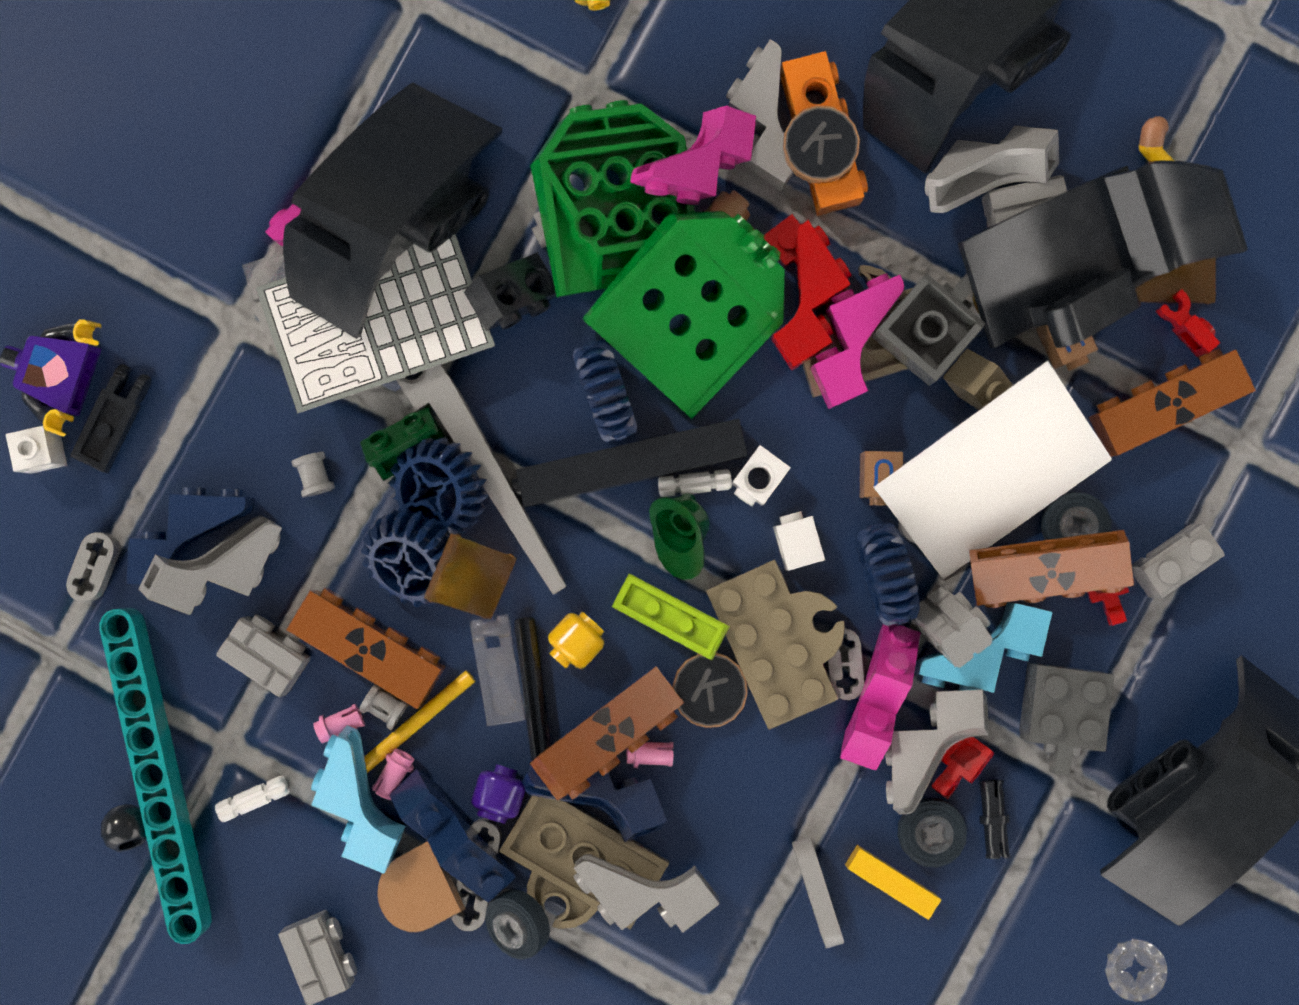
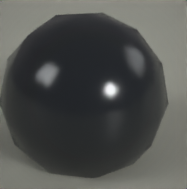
(123, 828)

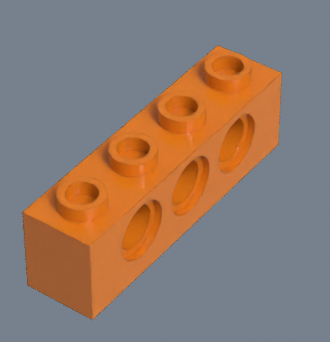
(819, 75)

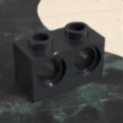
(511, 292)

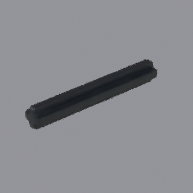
(532, 686)

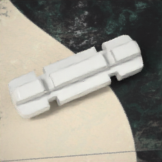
(695, 483)
(252, 798)

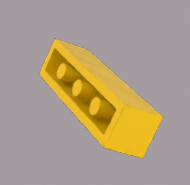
(893, 882)

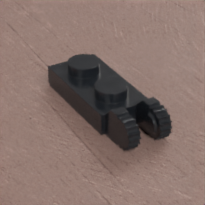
(110, 421)

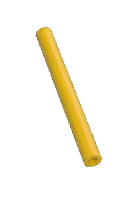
(418, 720)

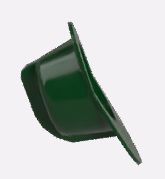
(679, 534)

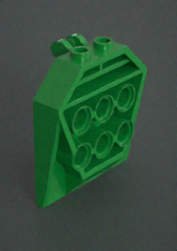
(587, 146)
(744, 275)

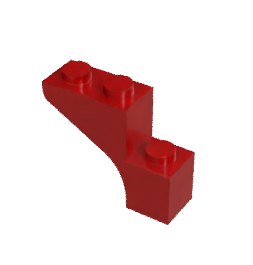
(818, 281)

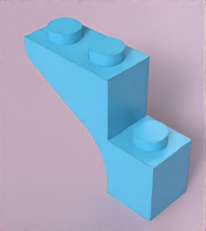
(1020, 631)
(345, 792)

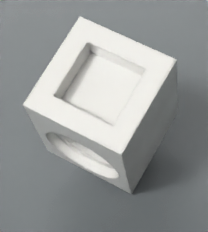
(35, 450)
(771, 465)
(798, 541)

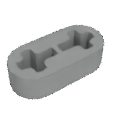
(85, 563)
(854, 665)

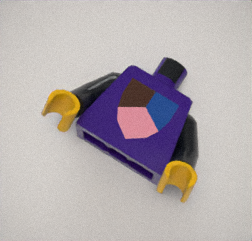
(55, 371)

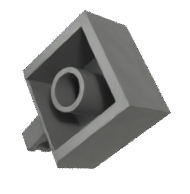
(930, 327)
(1066, 711)

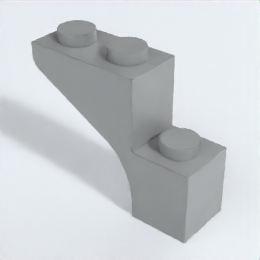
(759, 97)
(977, 167)
(232, 564)
(919, 752)
(628, 895)

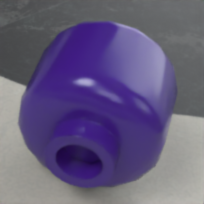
(498, 794)

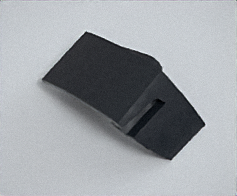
(945, 57)
(377, 195)
(1091, 247)
(1211, 807)

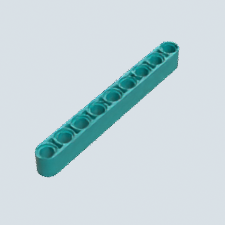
(148, 791)

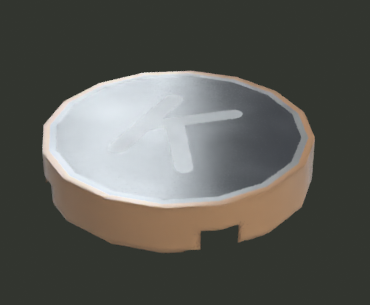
(821, 144)
(710, 690)

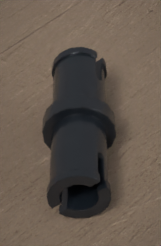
(994, 819)

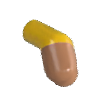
(1153, 138)

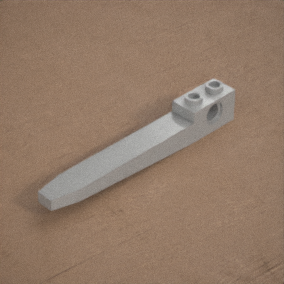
(440, 392)

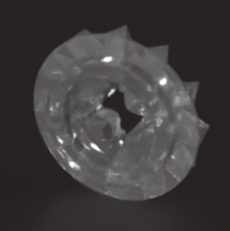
(1148, 981)

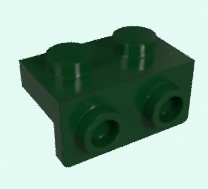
(386, 444)

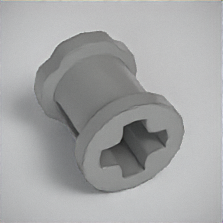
(313, 474)
(383, 706)

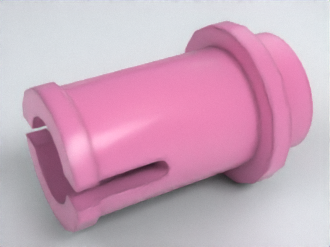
(337, 722)
(651, 754)
(393, 773)

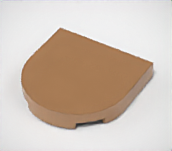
(418, 891)

